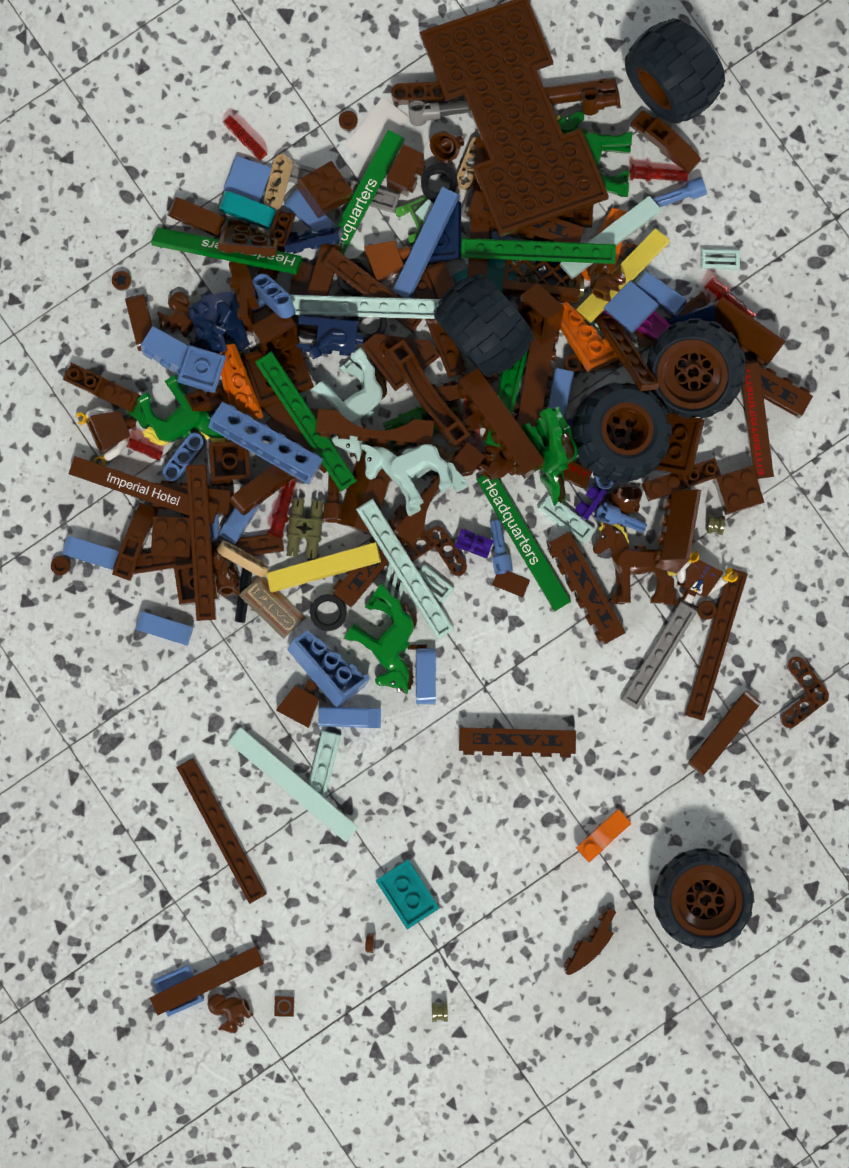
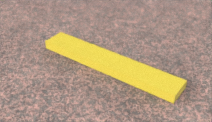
(631, 267)
(323, 567)

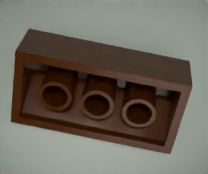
(751, 335)
(360, 493)
(677, 530)

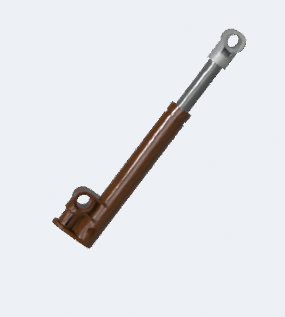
(592, 95)

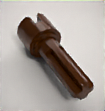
(332, 509)

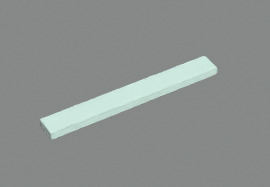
(364, 306)
(404, 569)
(293, 784)

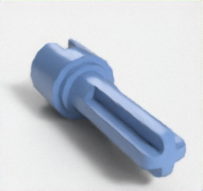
(693, 189)
(611, 515)
(501, 560)

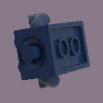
(217, 323)
(332, 335)

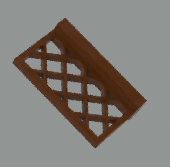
(517, 288)

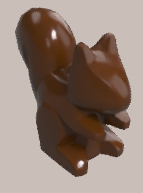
(602, 282)
(179, 317)
(495, 464)
(226, 576)
(233, 1008)

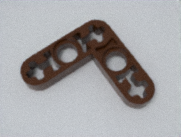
(432, 543)
(809, 698)

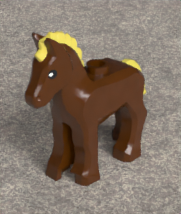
(633, 562)

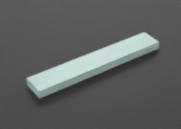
(618, 231)

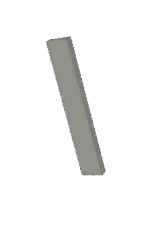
(383, 200)
(659, 655)

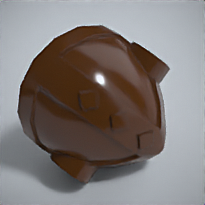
(446, 146)
(626, 498)

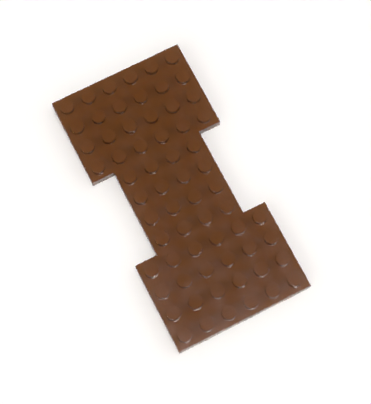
(531, 164)

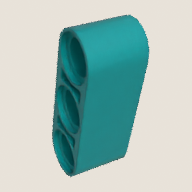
(247, 209)

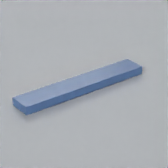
(426, 243)

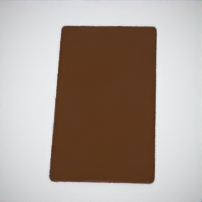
(511, 583)

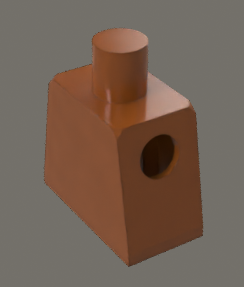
(386, 259)

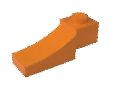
(603, 835)

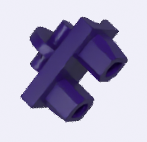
(586, 510)
(474, 543)

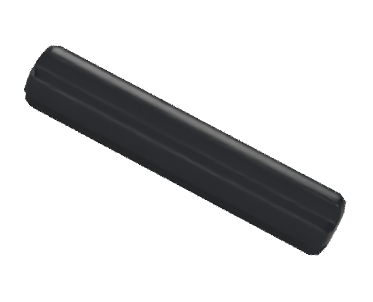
(241, 608)

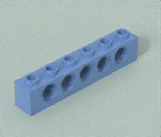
(268, 451)

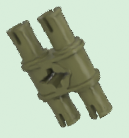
(297, 520)

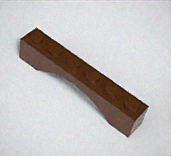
(416, 380)
(333, 422)
(413, 527)

